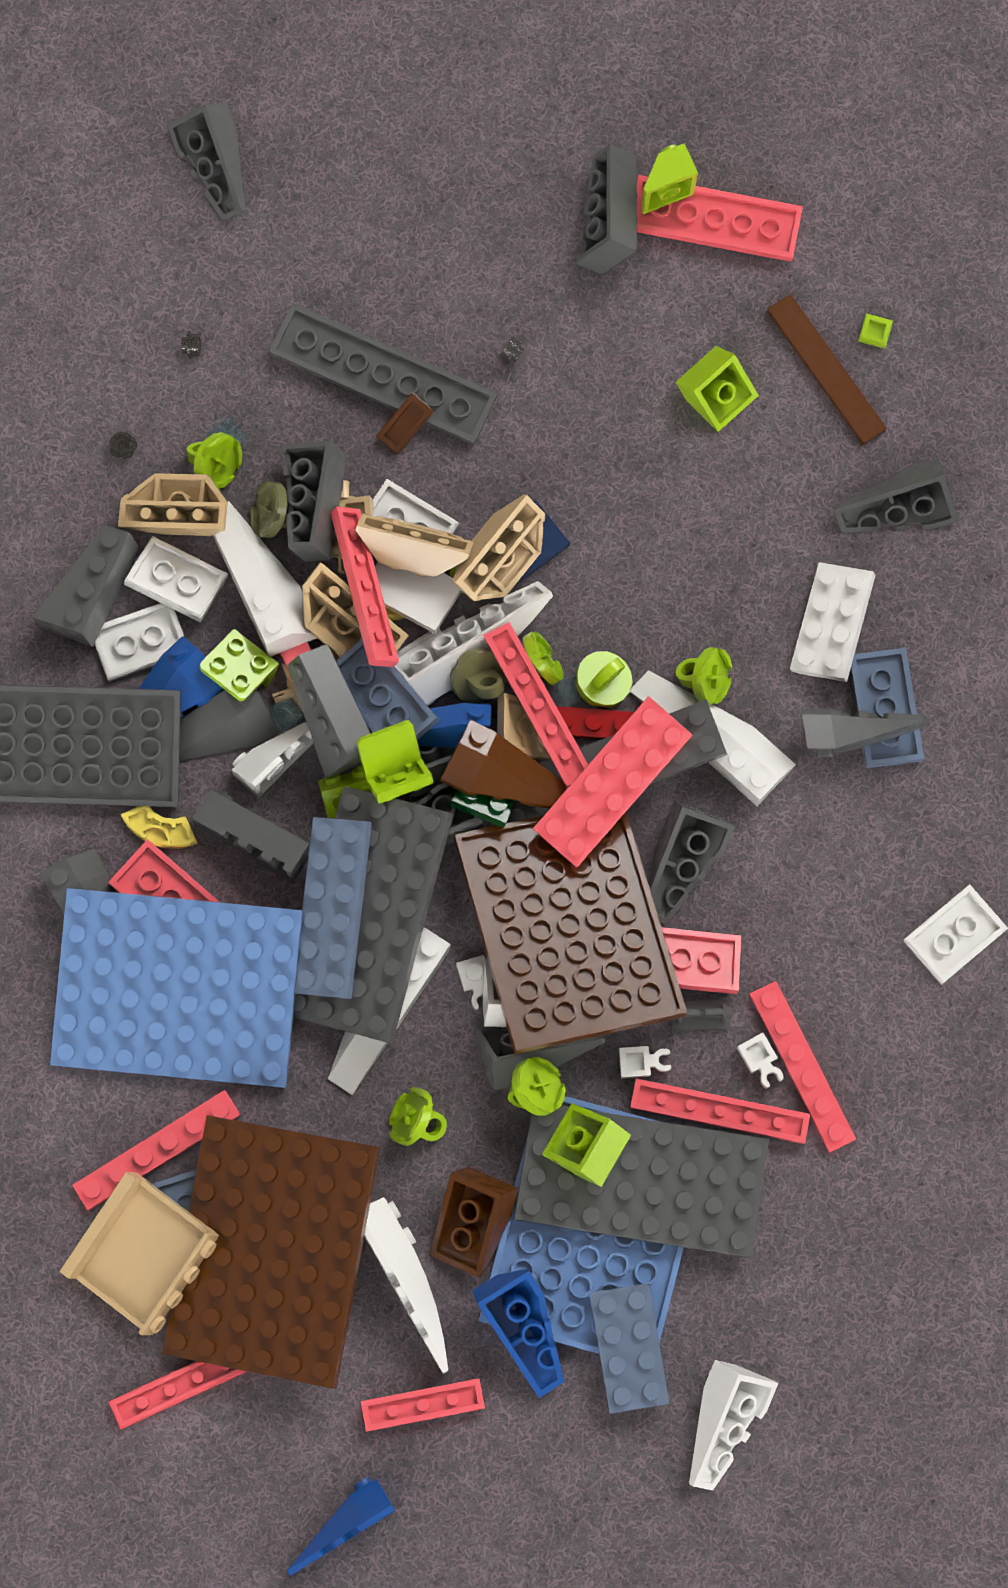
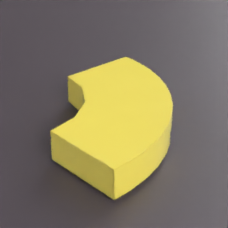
(159, 830)

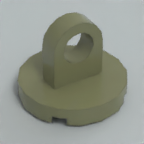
(270, 509)
(477, 676)

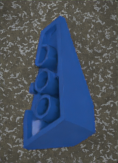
(453, 722)
(521, 1320)

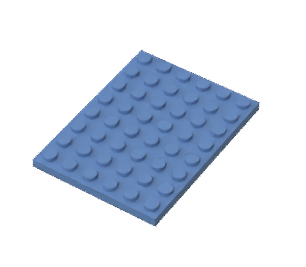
(176, 987)
(577, 1262)

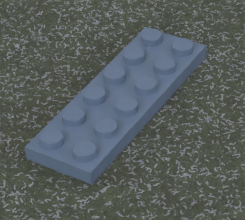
(332, 907)

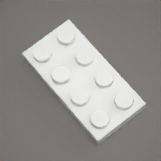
(832, 622)

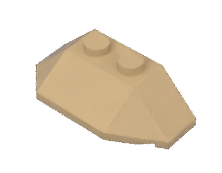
(175, 506)
(412, 546)
(502, 551)
(332, 614)

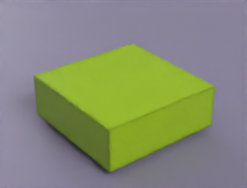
(875, 330)

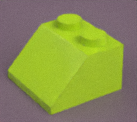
(670, 178)
(717, 387)
(586, 1144)

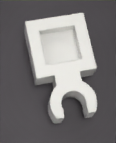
(471, 976)
(758, 1056)
(637, 1061)

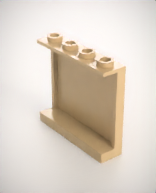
(141, 1252)

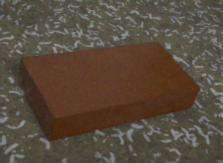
(405, 423)

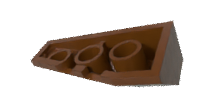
(495, 767)

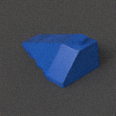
(180, 670)
(355, 1515)

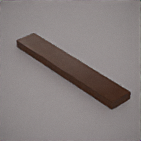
(826, 369)

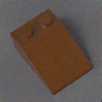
(472, 1220)

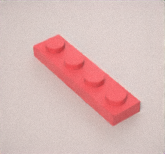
(422, 1405)

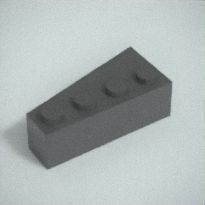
(610, 211)

